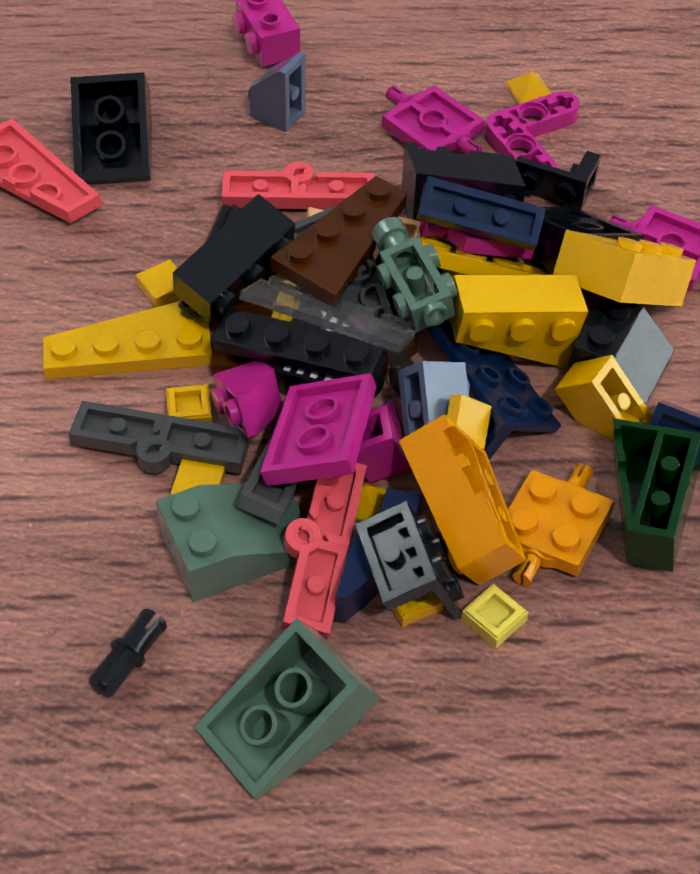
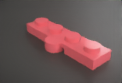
(292, 188)
(321, 549)

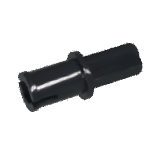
(126, 654)

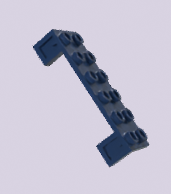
(496, 383)

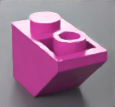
(247, 396)
(381, 444)

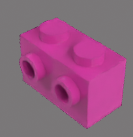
(267, 30)

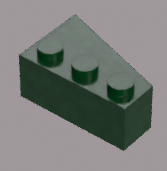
(655, 488)

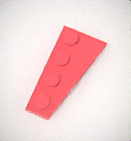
(41, 177)

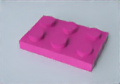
(319, 430)

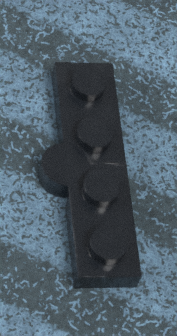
(296, 345)

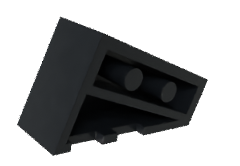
(477, 170)
(233, 259)

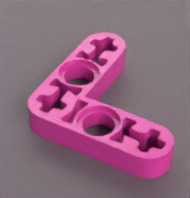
(554, 112)

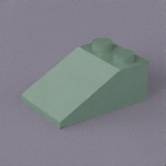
(218, 542)
(286, 709)

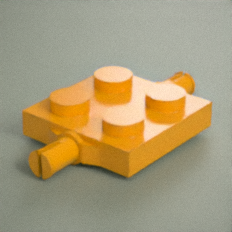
(557, 522)

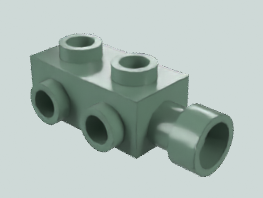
(426, 294)

